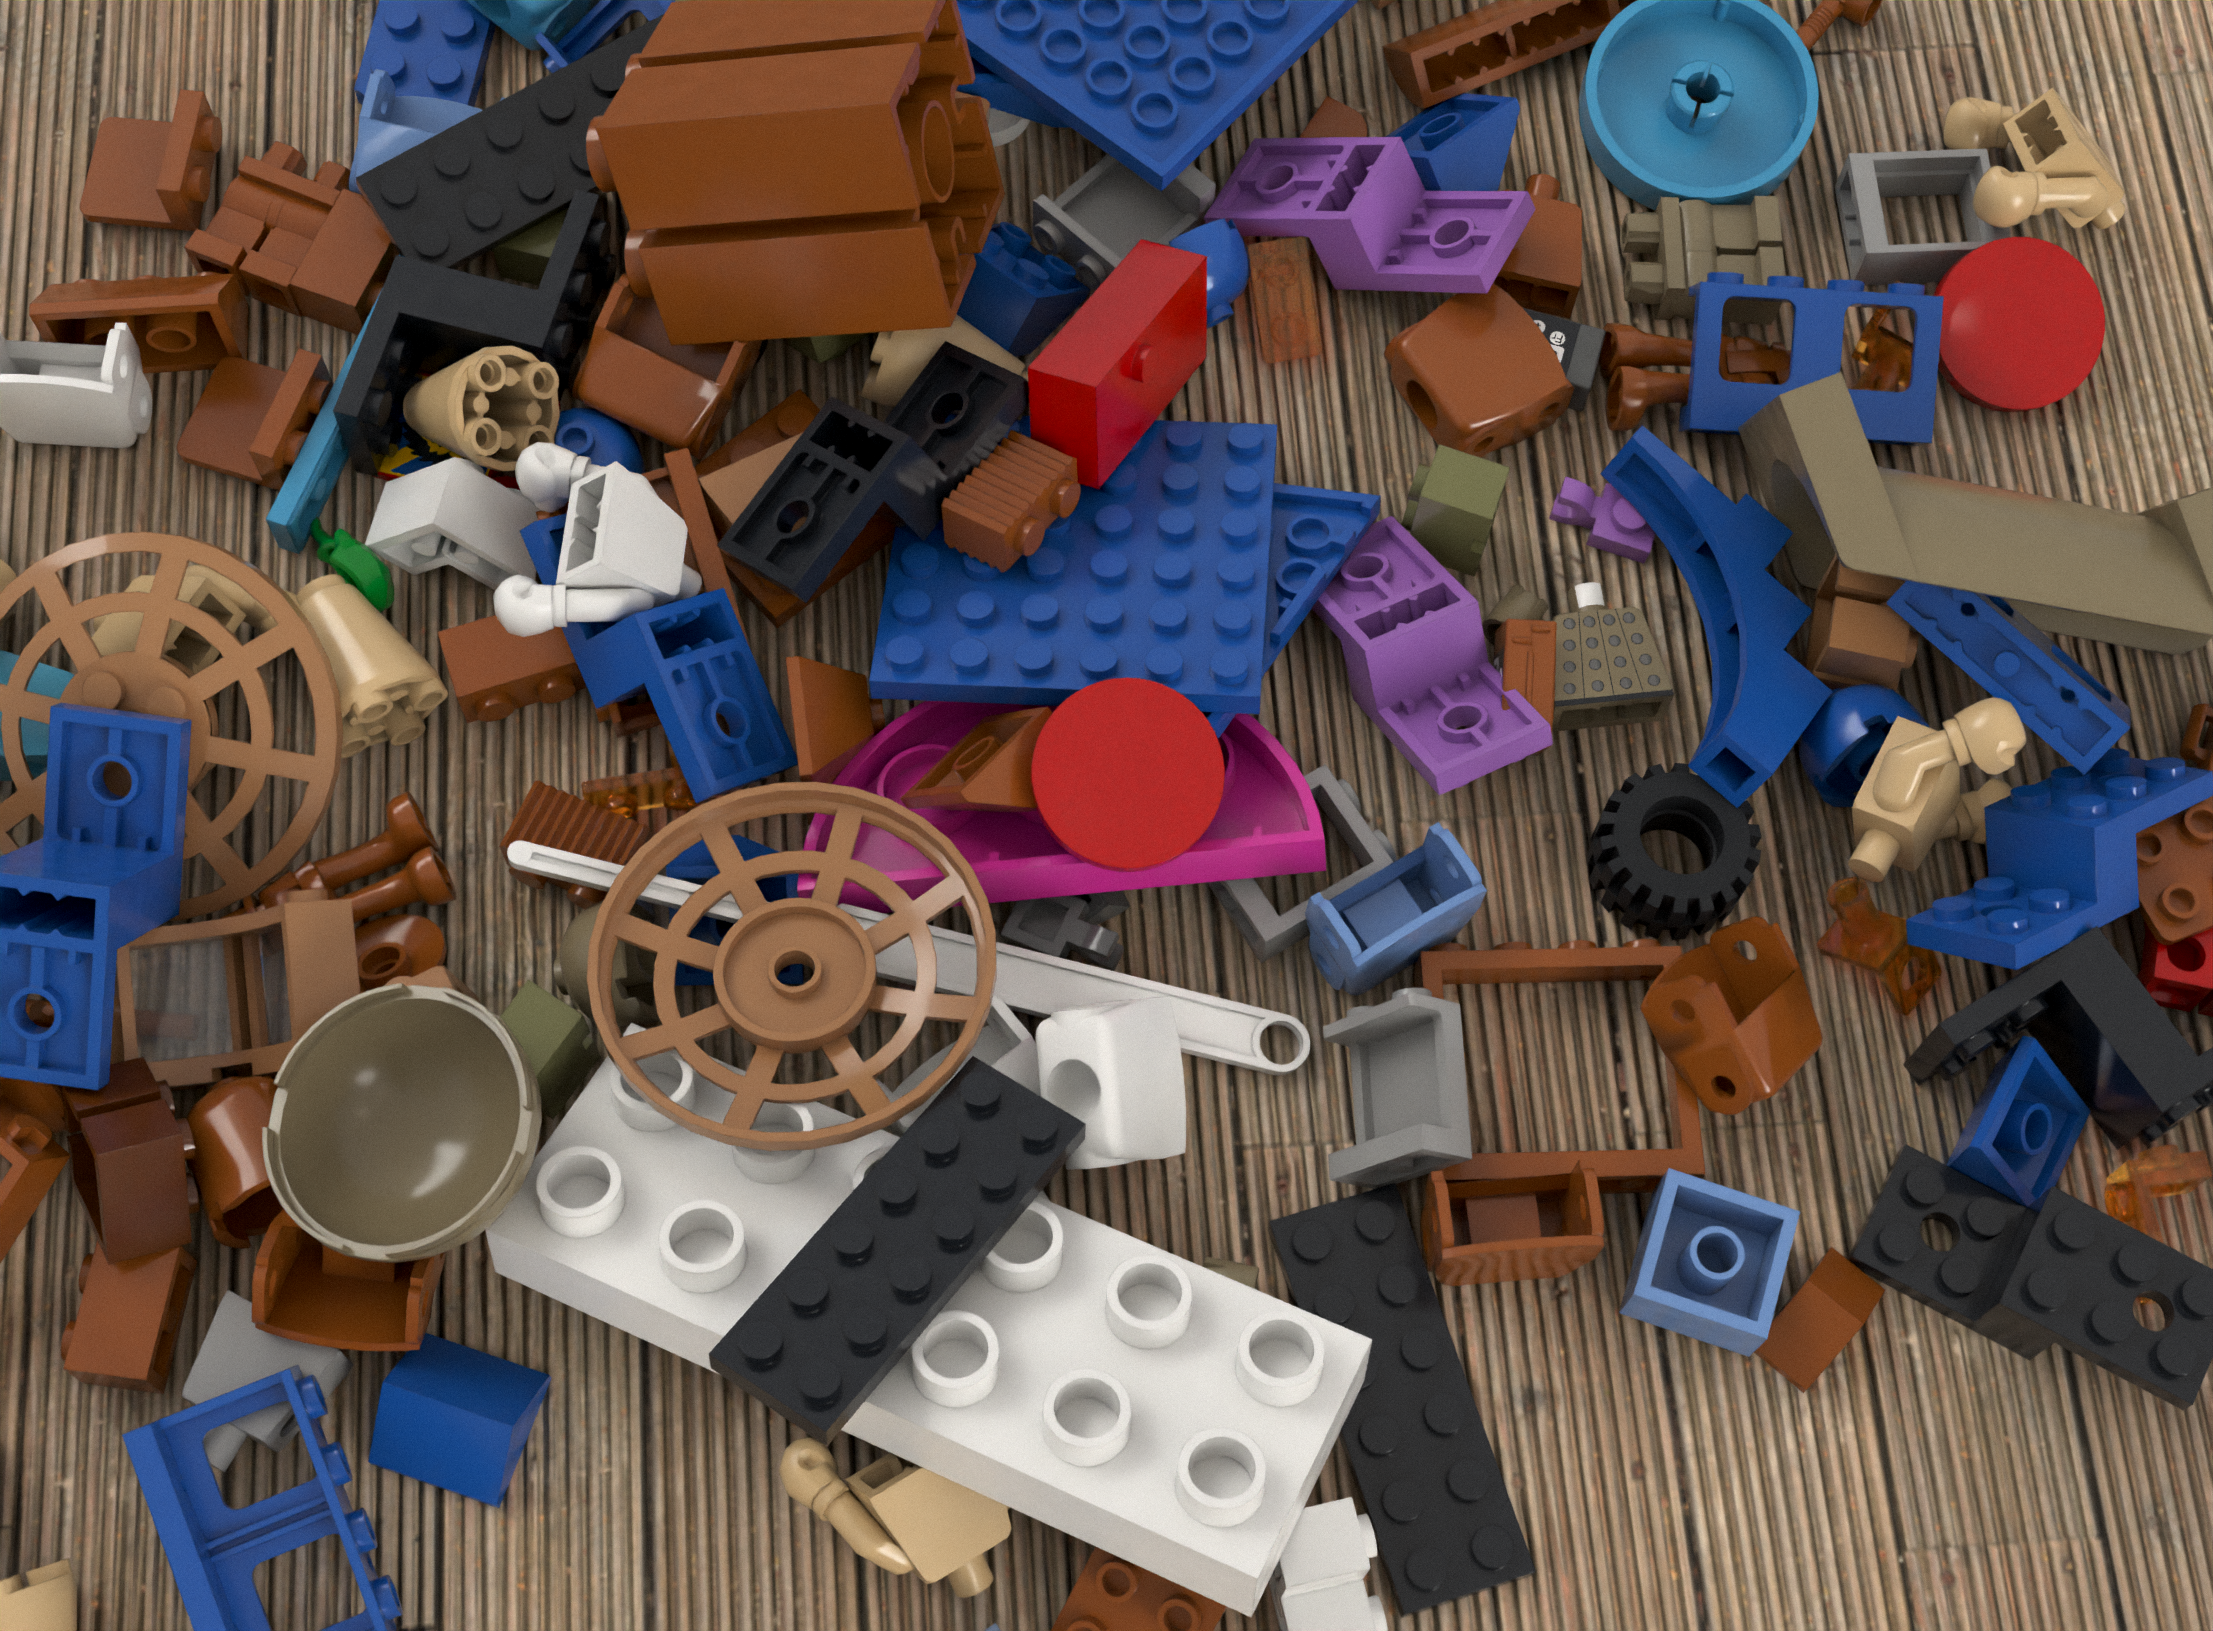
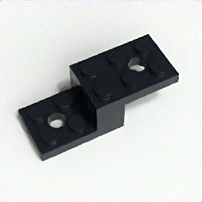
(864, 467)
(2041, 1275)

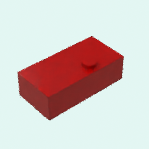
(1121, 359)

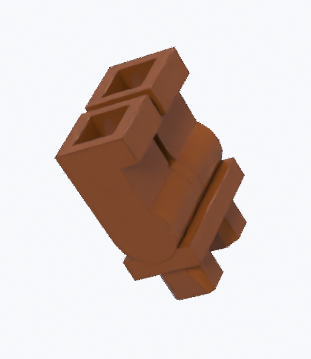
(268, 223)

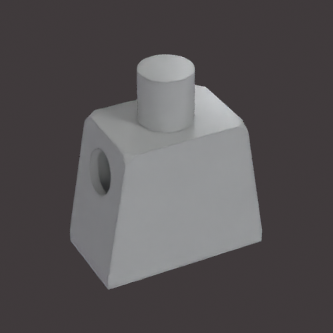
(241, 1354)

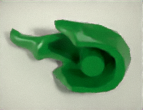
(355, 564)

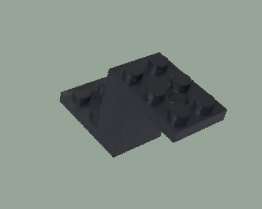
(442, 315)
(2096, 1030)

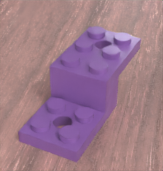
(1372, 214)
(1423, 662)

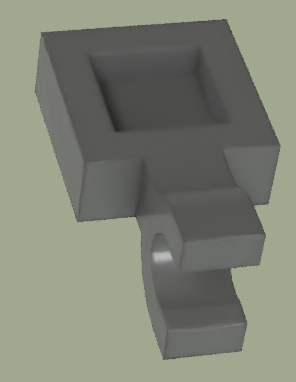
(1058, 926)

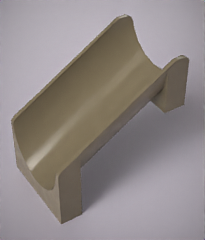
(2054, 560)

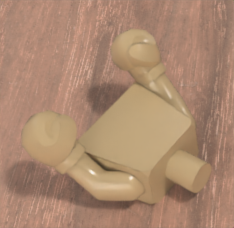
(2059, 159)
(202, 589)
(1915, 786)
(900, 1515)

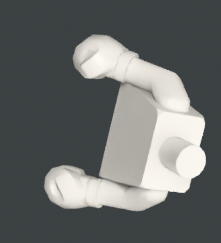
(616, 551)

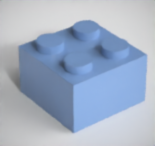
(1710, 1262)

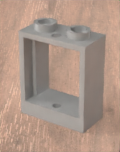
(1899, 174)
(1251, 910)

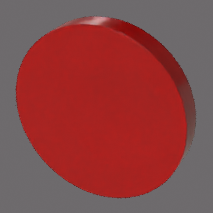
(2018, 324)
(1127, 774)

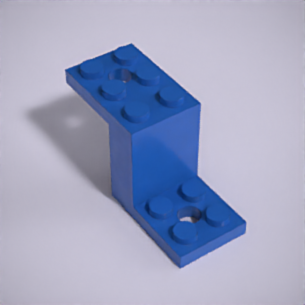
(89, 887)

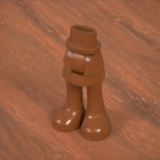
(1636, 389)
(403, 840)

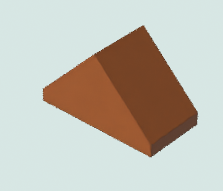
(1819, 1319)

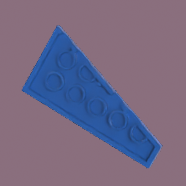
(1309, 544)

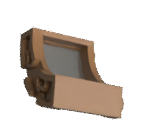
(232, 989)

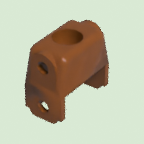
(1479, 373)
(656, 387)
(1734, 1021)
(1511, 1226)
(336, 1299)

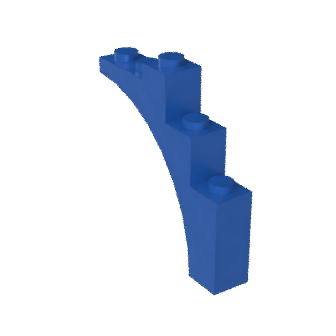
(1748, 616)

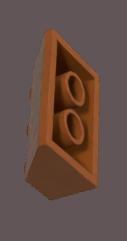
(174, 320)

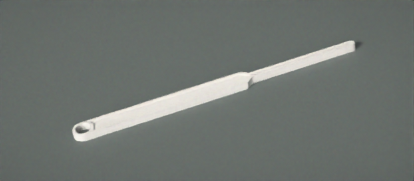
(1024, 981)

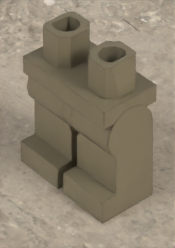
(1698, 239)

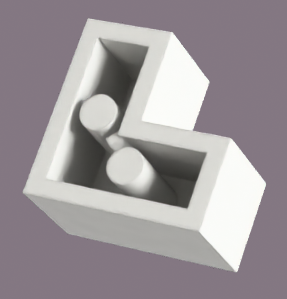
(455, 519)
(1323, 1570)

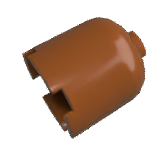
(230, 1158)

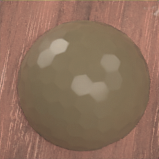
(402, 1124)

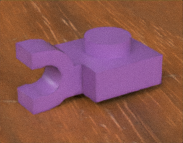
(1611, 519)

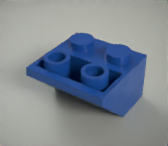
(1018, 291)

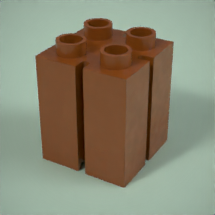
(800, 168)

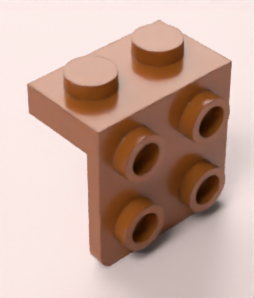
(154, 169)
(255, 418)
(2177, 874)
(1129, 1598)

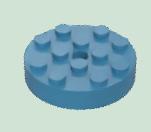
(1731, 55)

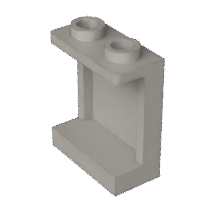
(1112, 211)
(1404, 1089)

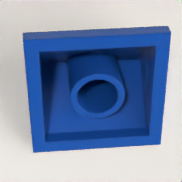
(2021, 1125)
(456, 1418)

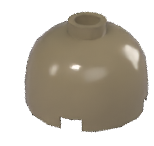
(631, 971)

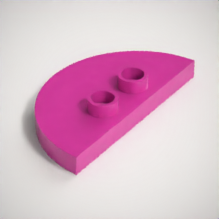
(1260, 829)

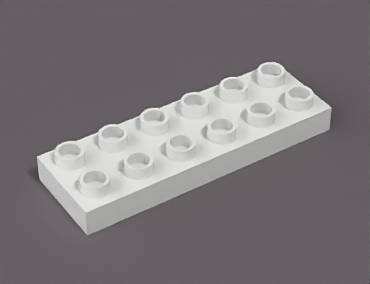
(1057, 1380)

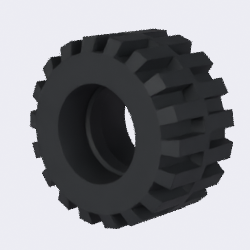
(1653, 894)

